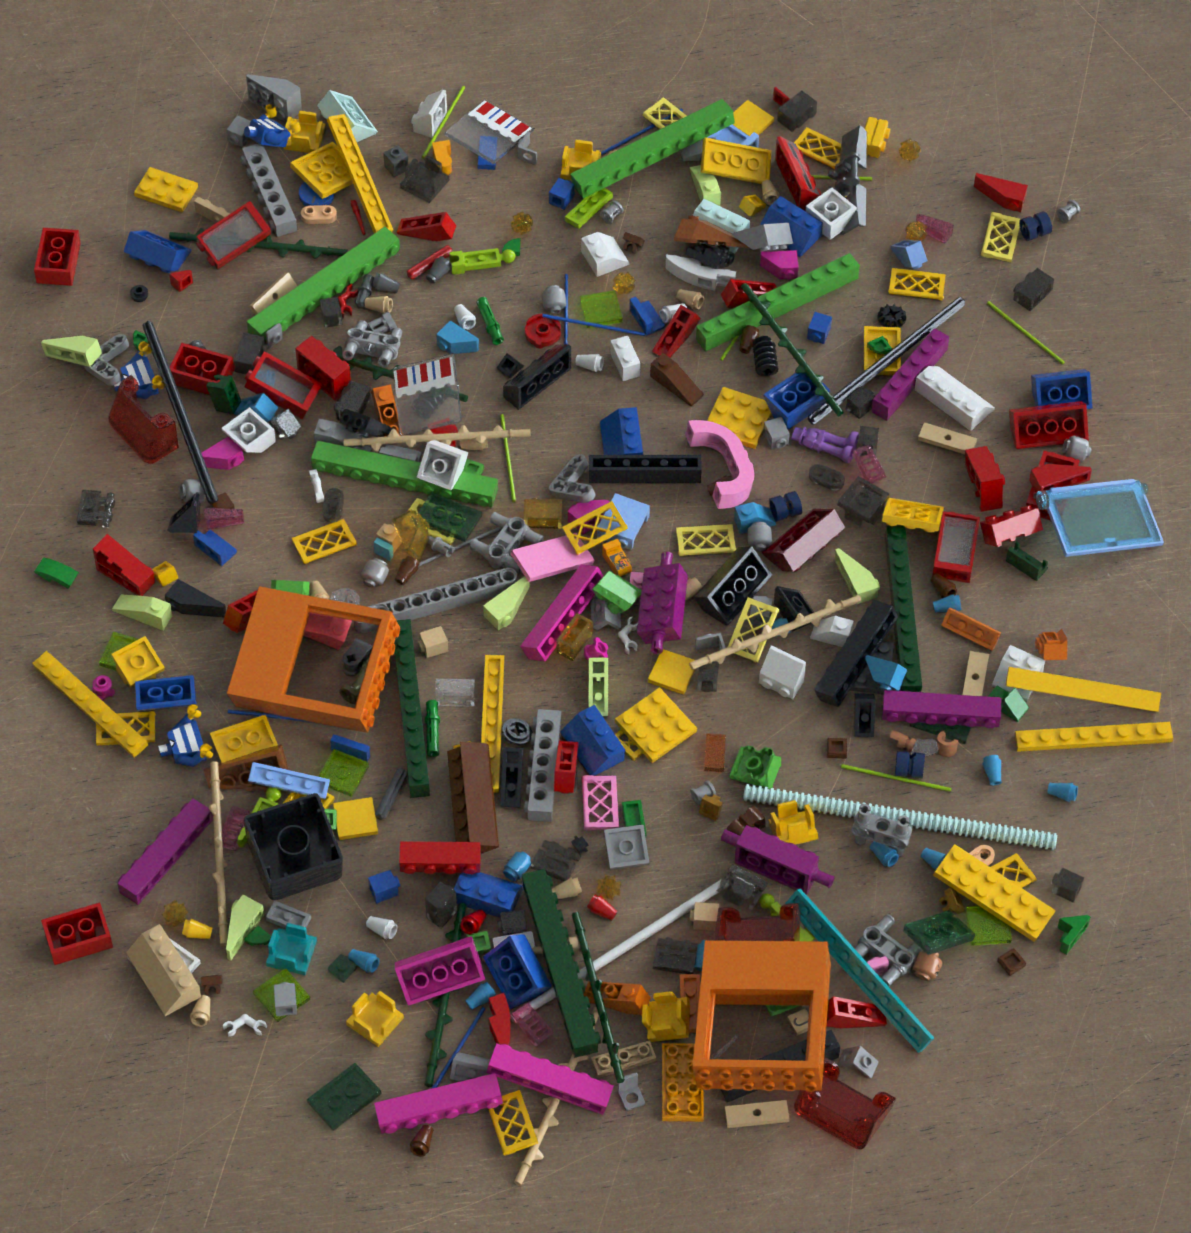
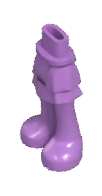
(815, 440)

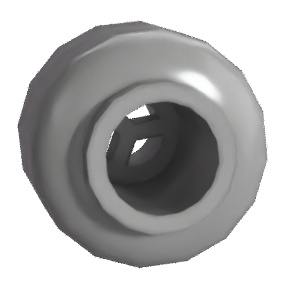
(553, 299)
(1076, 448)
(189, 488)
(759, 536)
(375, 572)

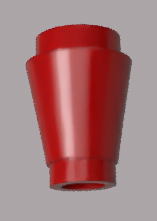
(601, 907)
(472, 922)

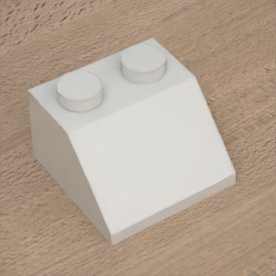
(430, 114)
(833, 211)
(602, 253)
(250, 432)
(442, 464)
(1018, 659)
(782, 673)

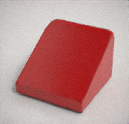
(779, 97)
(181, 279)

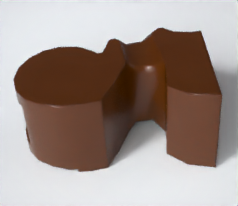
(751, 818)

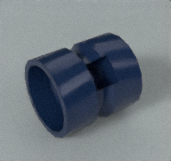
(1037, 225)
(779, 507)
(909, 764)

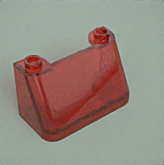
(146, 435)
(768, 928)
(842, 1109)

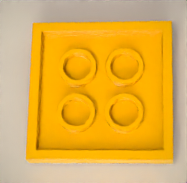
(323, 170)
(741, 415)
(912, 514)
(655, 725)

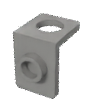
(522, 148)
(274, 335)
(709, 641)
(860, 1059)
(630, 1086)

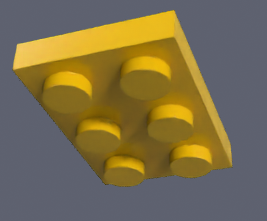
(166, 189)
(892, 336)
(243, 738)

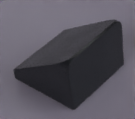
(509, 366)

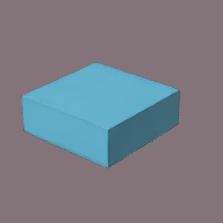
(383, 549)

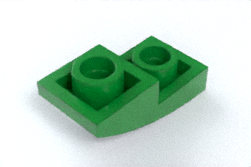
(59, 572)

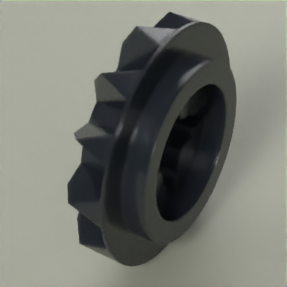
(887, 321)
(522, 728)

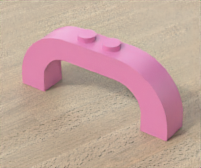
(723, 440)

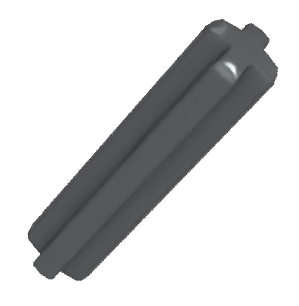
(391, 794)

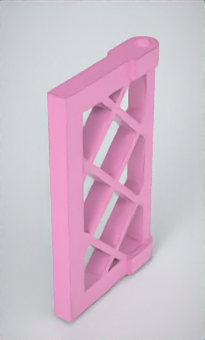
(601, 824)

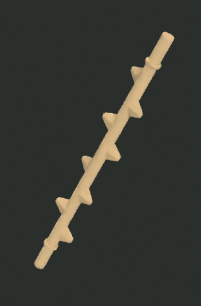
(447, 438)
(767, 632)
(215, 808)
(547, 1121)

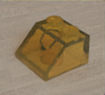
(412, 533)

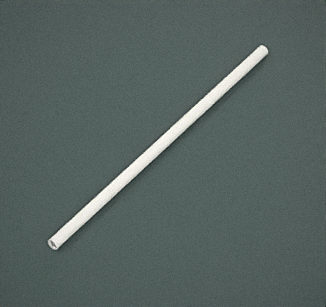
(631, 942)

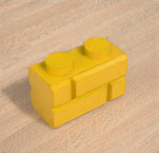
(876, 133)

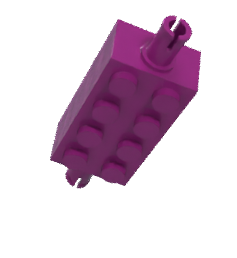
(662, 603)
(776, 859)

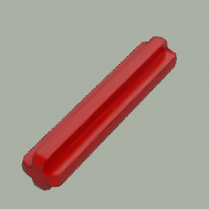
(427, 263)

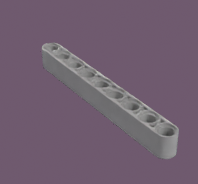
(461, 589)

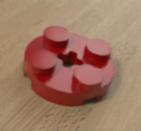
(542, 339)

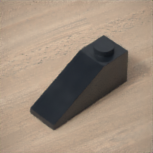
(191, 601)
(512, 777)

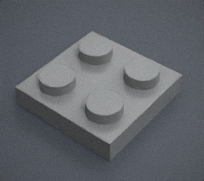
(626, 847)

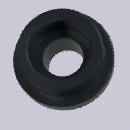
(139, 297)
(580, 844)

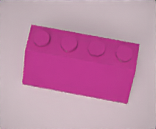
(439, 970)

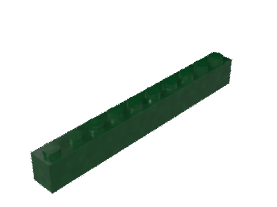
(903, 604)
(411, 712)
(560, 964)

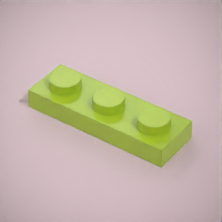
(588, 207)

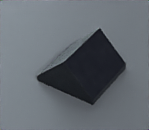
(187, 517)
(791, 603)

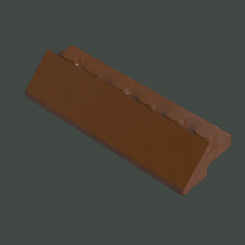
(473, 795)

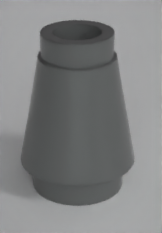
(438, 269)
(385, 283)

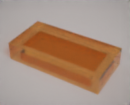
(715, 752)

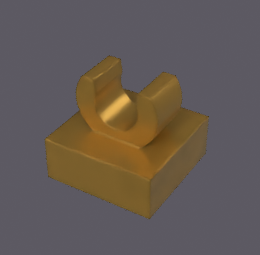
(711, 807)
(954, 901)

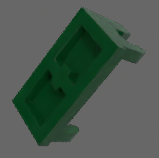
(224, 394)
(1025, 562)

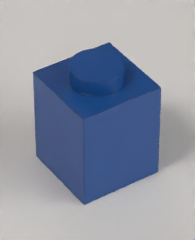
(561, 193)
(819, 328)
(383, 886)

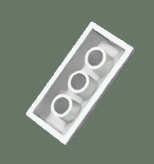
(952, 397)

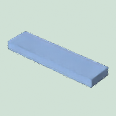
(288, 780)

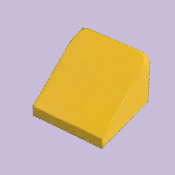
(751, 205)
(165, 573)

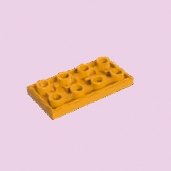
(679, 1090)

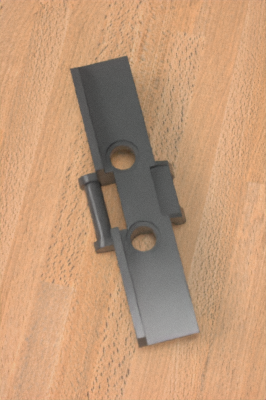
(852, 156)

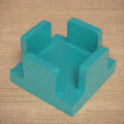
(291, 949)

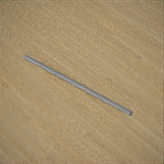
(460, 545)

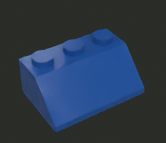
(803, 226)
(156, 250)
(1062, 387)
(793, 399)
(621, 433)
(165, 693)
(596, 741)
(487, 893)
(517, 970)

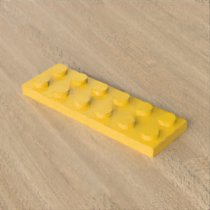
(994, 893)

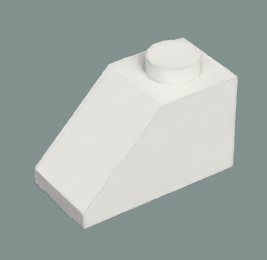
(833, 630)

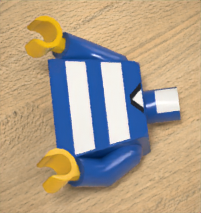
(269, 132)
(141, 370)
(186, 742)

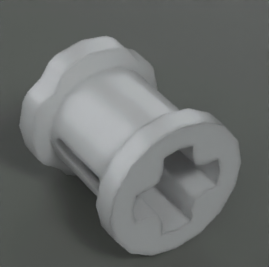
(1069, 210)
(612, 211)
(698, 793)

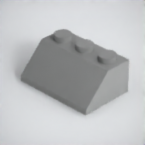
(766, 237)

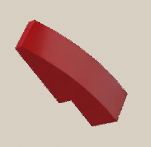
(500, 1021)

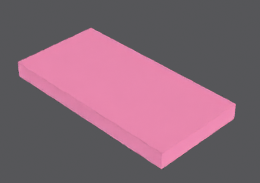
(550, 558)

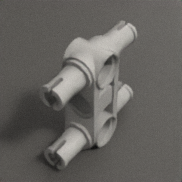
(372, 343)
(508, 539)
(895, 835)
(887, 946)

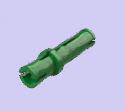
(492, 327)
(432, 721)

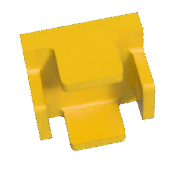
(310, 133)
(578, 157)
(137, 662)
(793, 825)
(374, 1017)
(666, 1017)

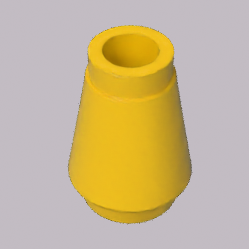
(196, 929)

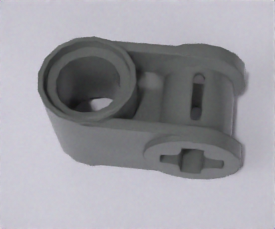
(356, 656)

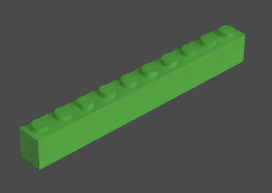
(652, 148)
(326, 283)
(781, 299)
(399, 473)

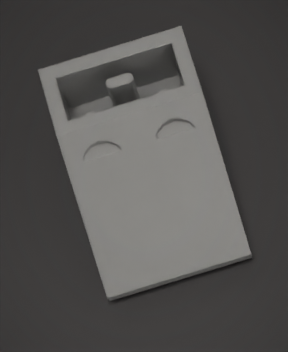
(277, 92)

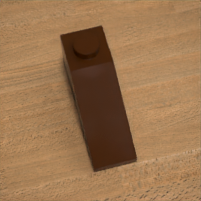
(673, 378)

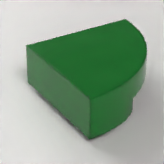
(514, 245)
(138, 337)
(879, 345)
(257, 937)

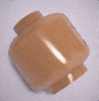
(927, 966)

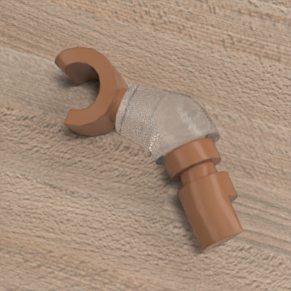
(926, 746)

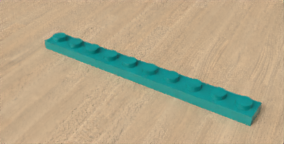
(862, 973)

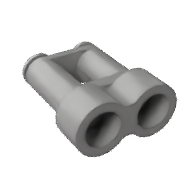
(386, 320)

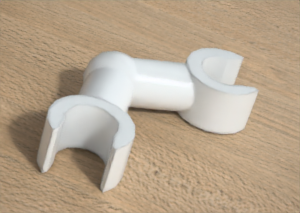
(317, 485)
(623, 635)
(244, 1019)

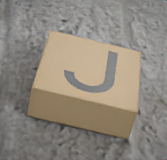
(799, 1021)

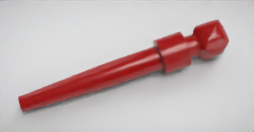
(356, 211)

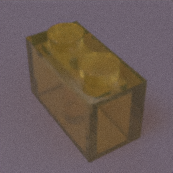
(543, 513)
(574, 637)

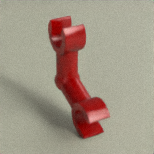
(342, 298)

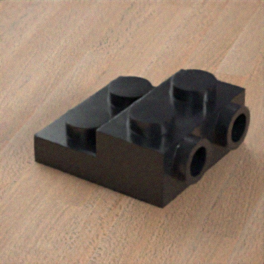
(715, 256)
(363, 423)

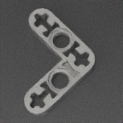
(115, 346)
(563, 485)

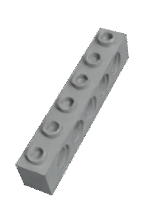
(269, 190)
(542, 809)

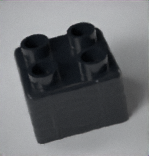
(293, 847)

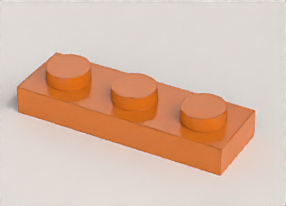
(971, 629)
(691, 988)

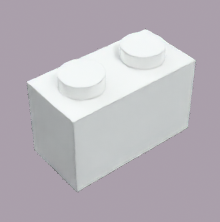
(625, 358)

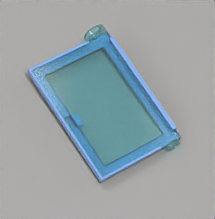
(1101, 517)

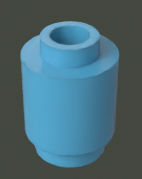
(517, 866)

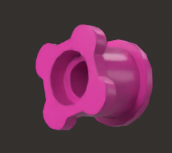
(596, 650)
(102, 687)

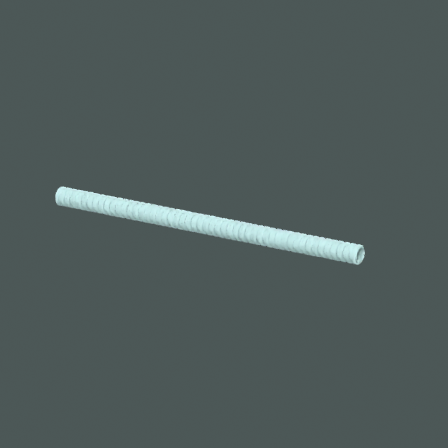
(915, 819)

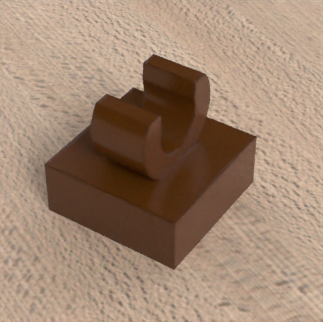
(632, 240)
(212, 980)

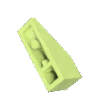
(706, 185)
(74, 349)
(857, 578)
(503, 607)
(144, 609)
(598, 684)
(244, 918)

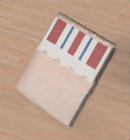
(488, 131)
(427, 394)

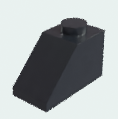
(864, 715)

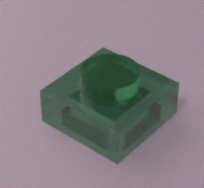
(342, 968)

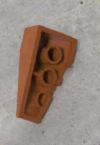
(700, 231)
(236, 772)

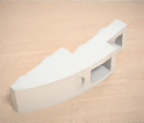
(693, 272)

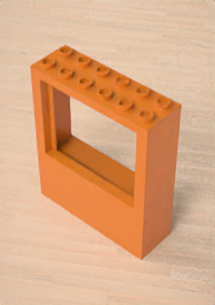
(272, 649)
(763, 976)

